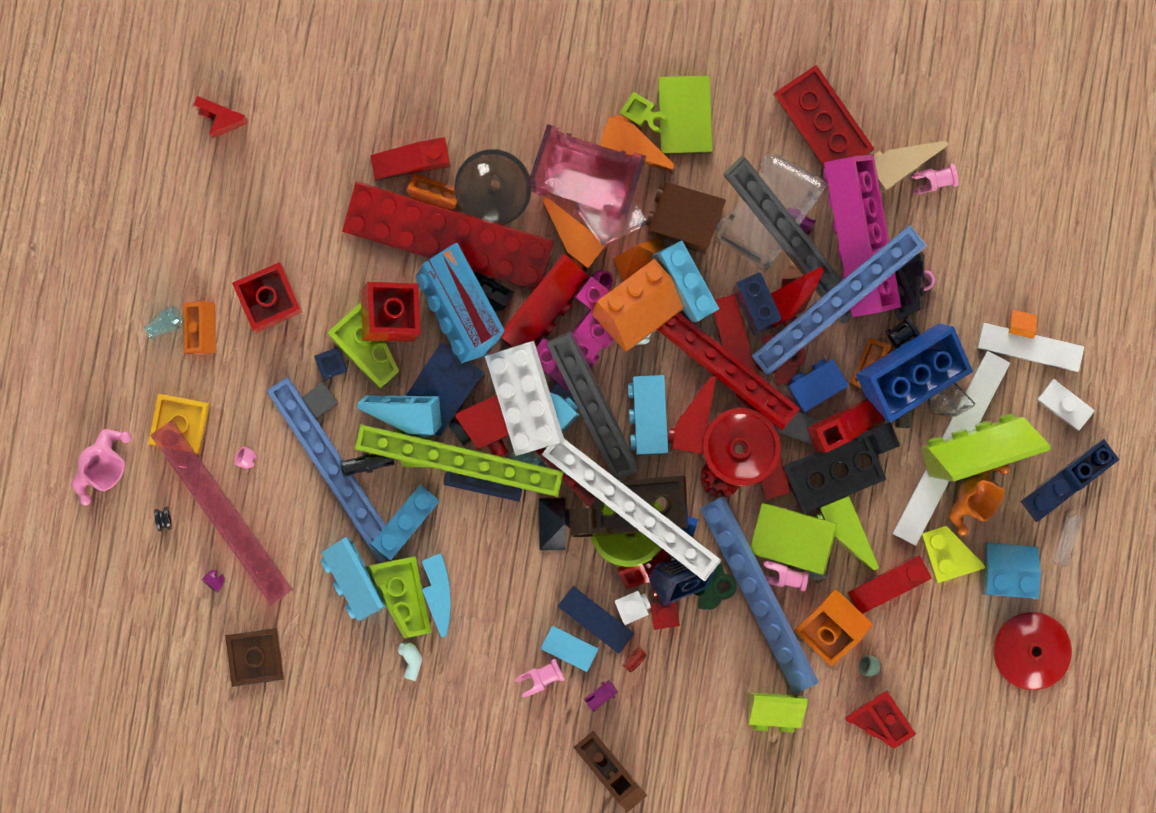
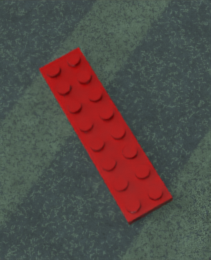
(432, 228)

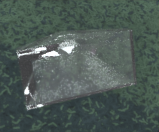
(950, 402)

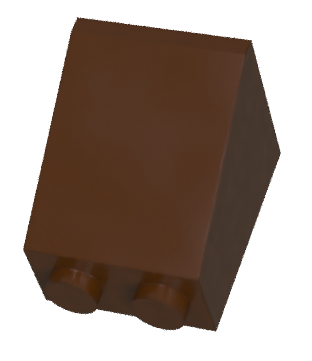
(685, 216)

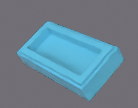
(569, 648)

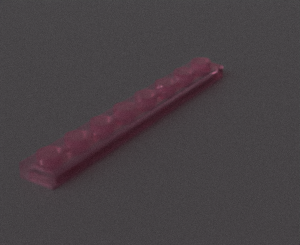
(221, 512)

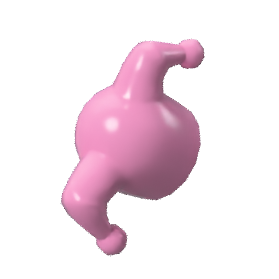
(99, 465)

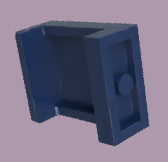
(756, 303)

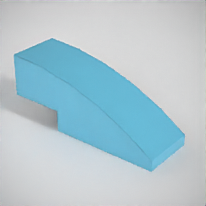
(439, 593)

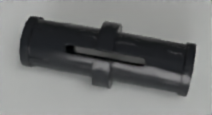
(365, 463)

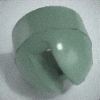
(869, 665)

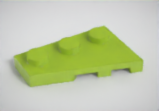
(402, 594)

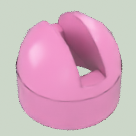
(931, 278)
(244, 458)

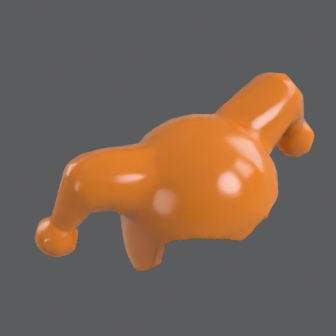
(977, 497)

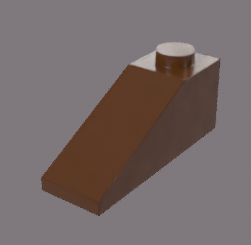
(610, 771)

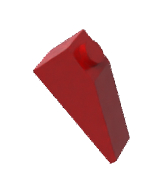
(411, 159)
(795, 296)
(693, 423)
(890, 584)

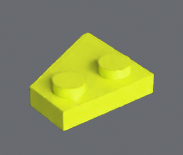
(949, 555)

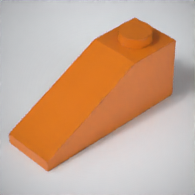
(625, 136)
(576, 239)

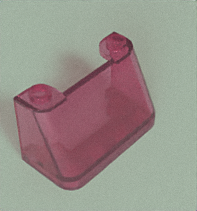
(586, 173)

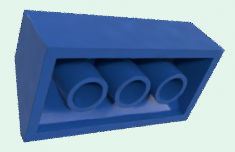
(915, 371)

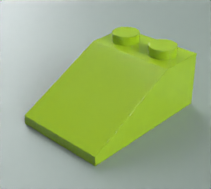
(776, 710)

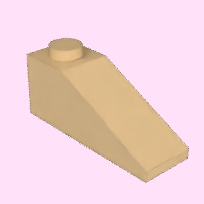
(901, 162)

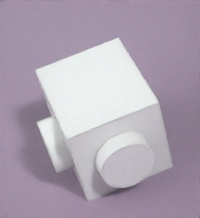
(632, 607)

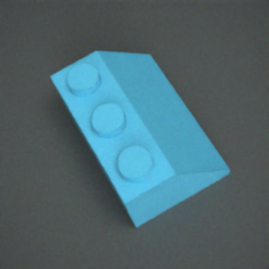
(352, 579)

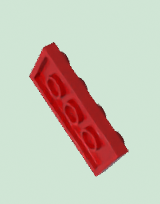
(822, 118)

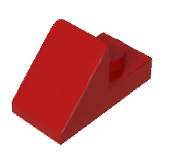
(225, 120)

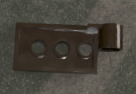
(593, 522)

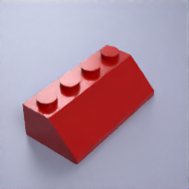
(545, 304)

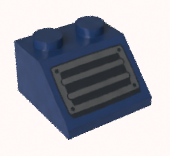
(675, 581)

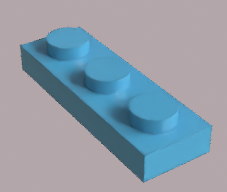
(404, 523)

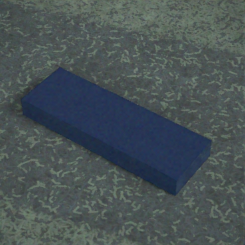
(482, 486)
(596, 619)

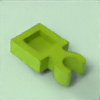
(641, 111)

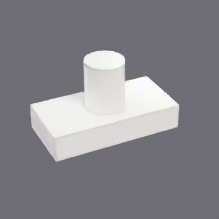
(1065, 405)

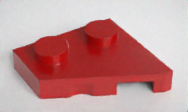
(883, 720)

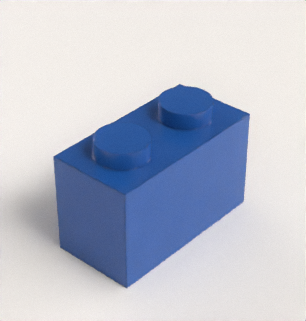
(816, 386)

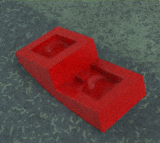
(640, 574)

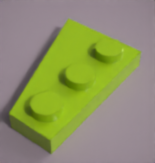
(369, 356)

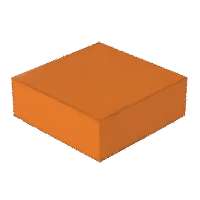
(1023, 324)

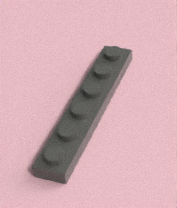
(593, 405)

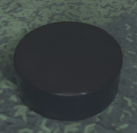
(460, 433)

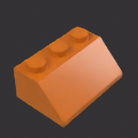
(638, 305)

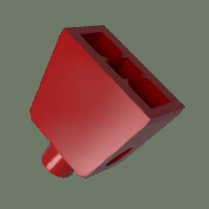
(485, 425)

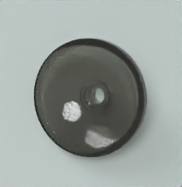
(482, 200)

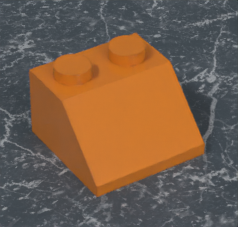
(833, 627)

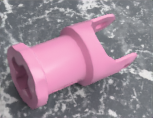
(936, 179)
(787, 576)
(542, 677)

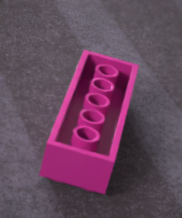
(860, 225)

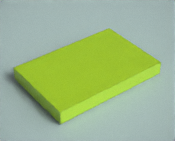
(688, 110)
(793, 538)

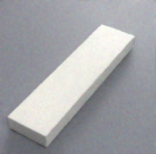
(1038, 350)

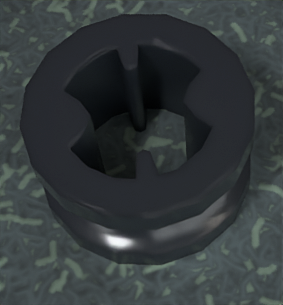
(163, 519)

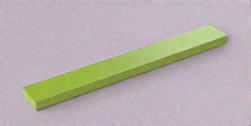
(459, 460)

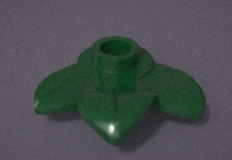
(712, 596)

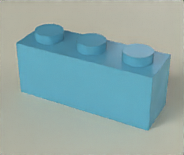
(688, 281)
(648, 415)

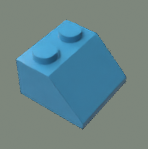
(1011, 571)

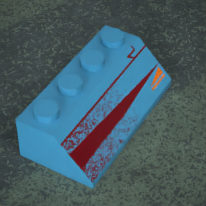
(459, 304)

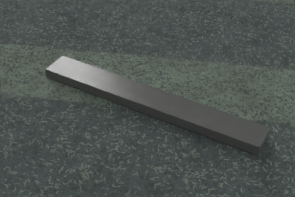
(781, 225)

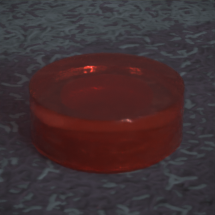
(634, 659)

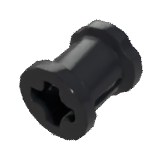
(902, 332)

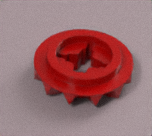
(717, 490)

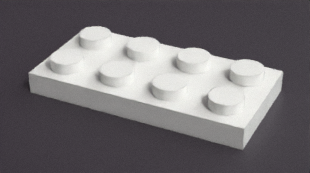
(524, 398)

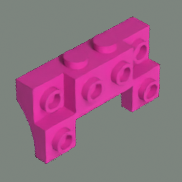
(588, 333)

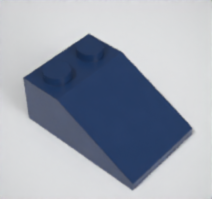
(449, 380)

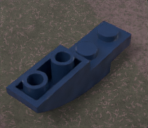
(1069, 480)

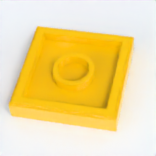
(187, 414)

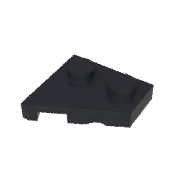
(911, 286)

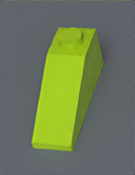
(849, 530)

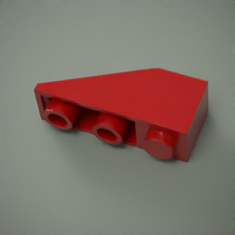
(844, 426)

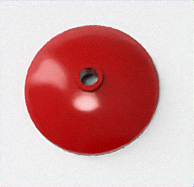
(754, 434)
(1014, 651)

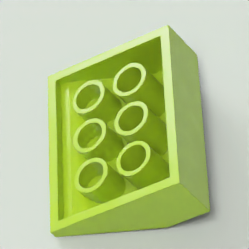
(982, 448)

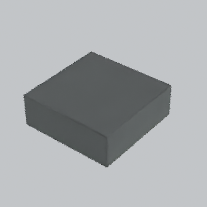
(320, 400)

